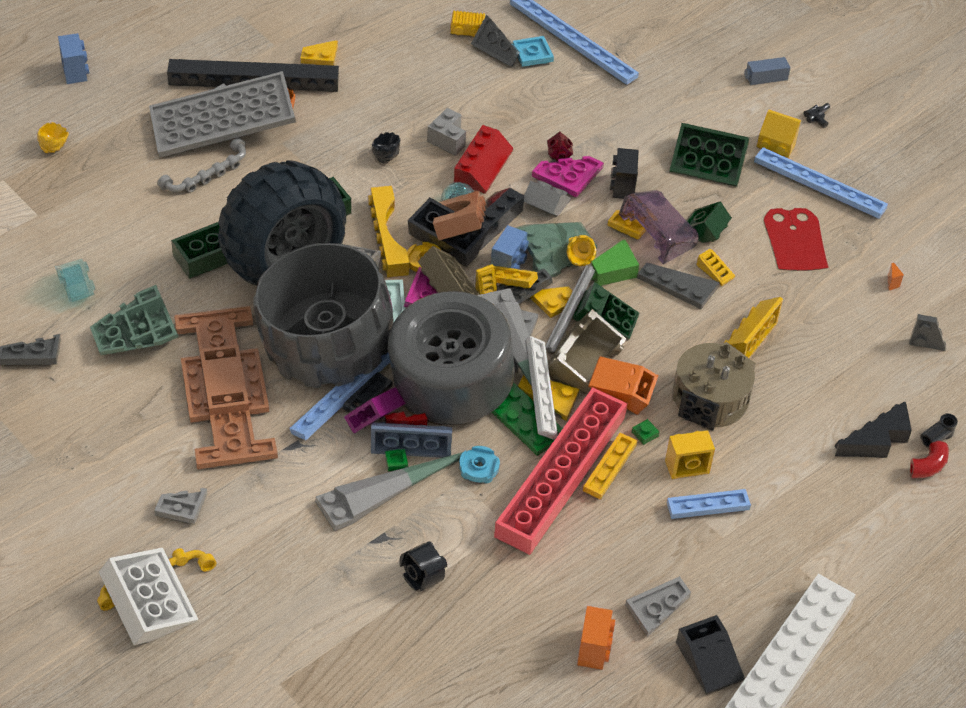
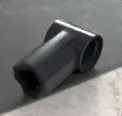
(941, 430)

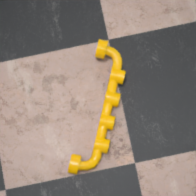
(180, 558)

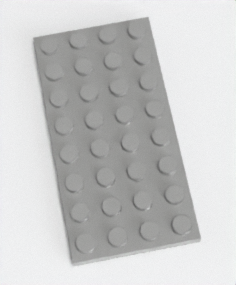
(221, 114)

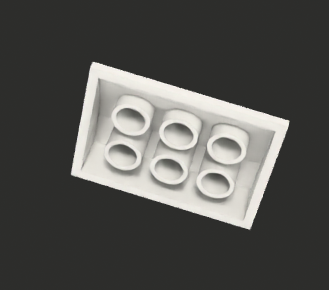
(147, 595)

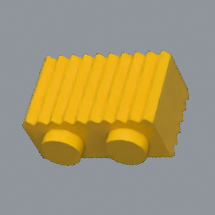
(466, 23)

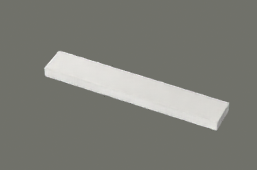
(541, 388)

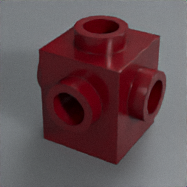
(559, 147)

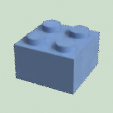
(73, 58)
(510, 248)

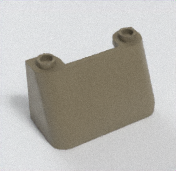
(581, 348)

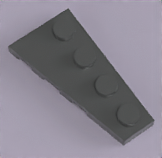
(684, 286)

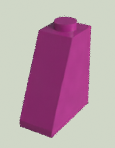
(374, 410)

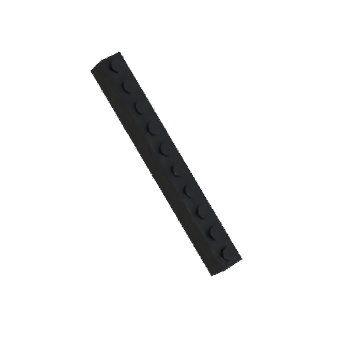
(215, 73)

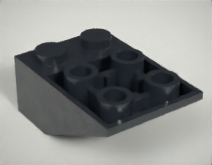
(710, 654)

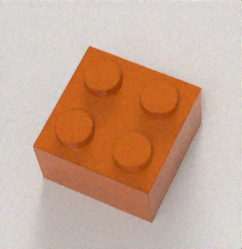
(596, 638)

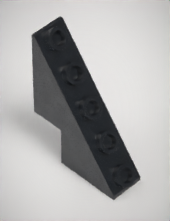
(876, 436)

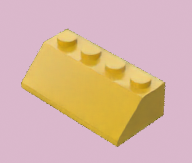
(756, 326)

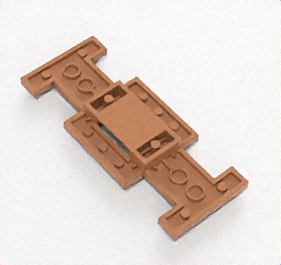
(232, 387)

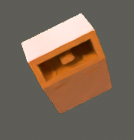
(624, 382)

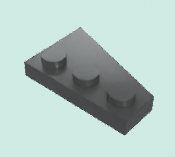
(521, 294)
(33, 353)

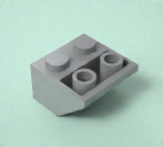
(542, 196)

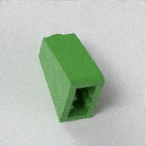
(615, 265)

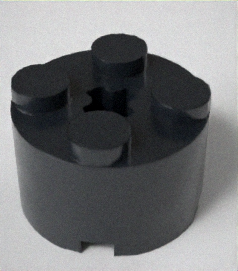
(423, 566)

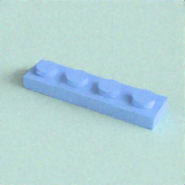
(708, 503)

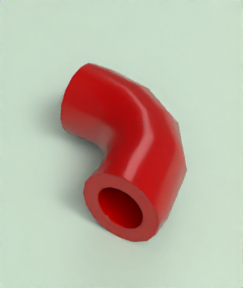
(932, 463)

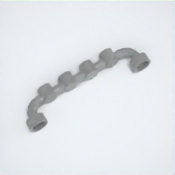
(217, 168)

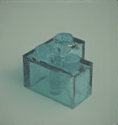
(75, 279)

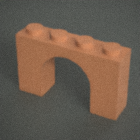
(467, 216)

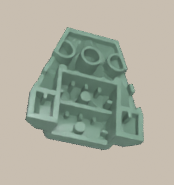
(549, 244)
(135, 326)

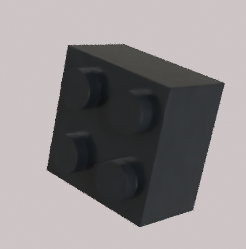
(624, 172)

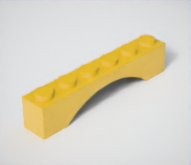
(394, 256)

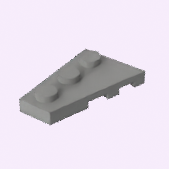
(657, 604)

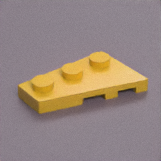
(563, 396)

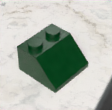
(709, 221)

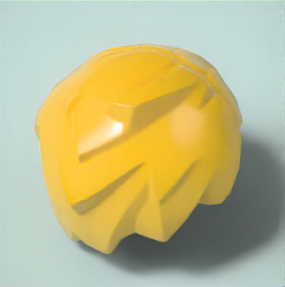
(52, 137)
(581, 250)

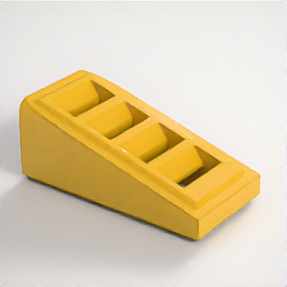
(708, 258)
(488, 283)

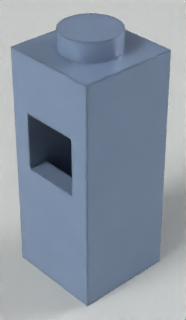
(767, 71)

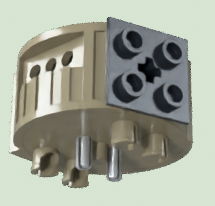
(713, 385)

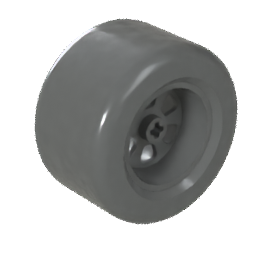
(450, 328)

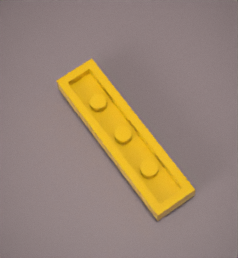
(610, 466)

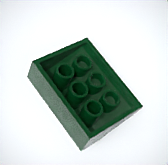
(709, 154)

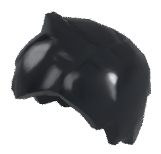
(386, 146)

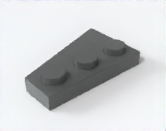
(494, 42)

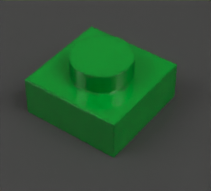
(645, 432)
(396, 459)

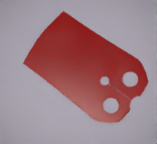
(799, 247)

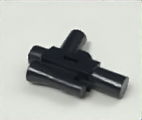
(817, 114)

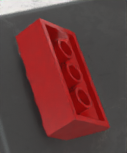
(483, 159)

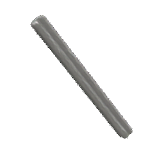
(569, 309)

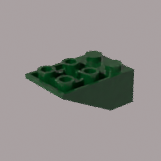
(609, 307)

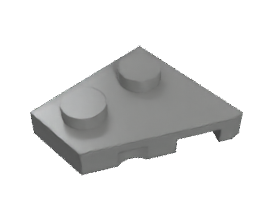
(181, 505)

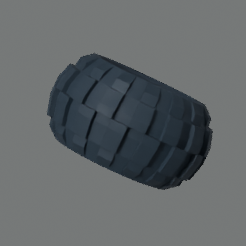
(277, 213)

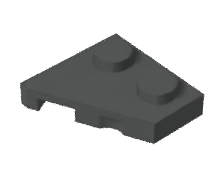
(927, 333)

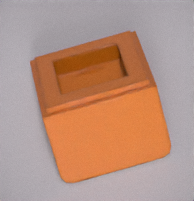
(894, 277)

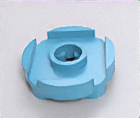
(479, 473)

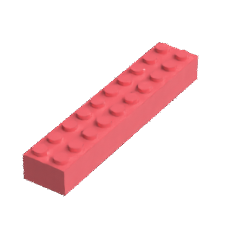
(560, 471)

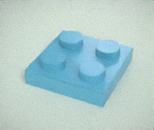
(533, 51)

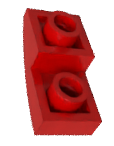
(400, 418)

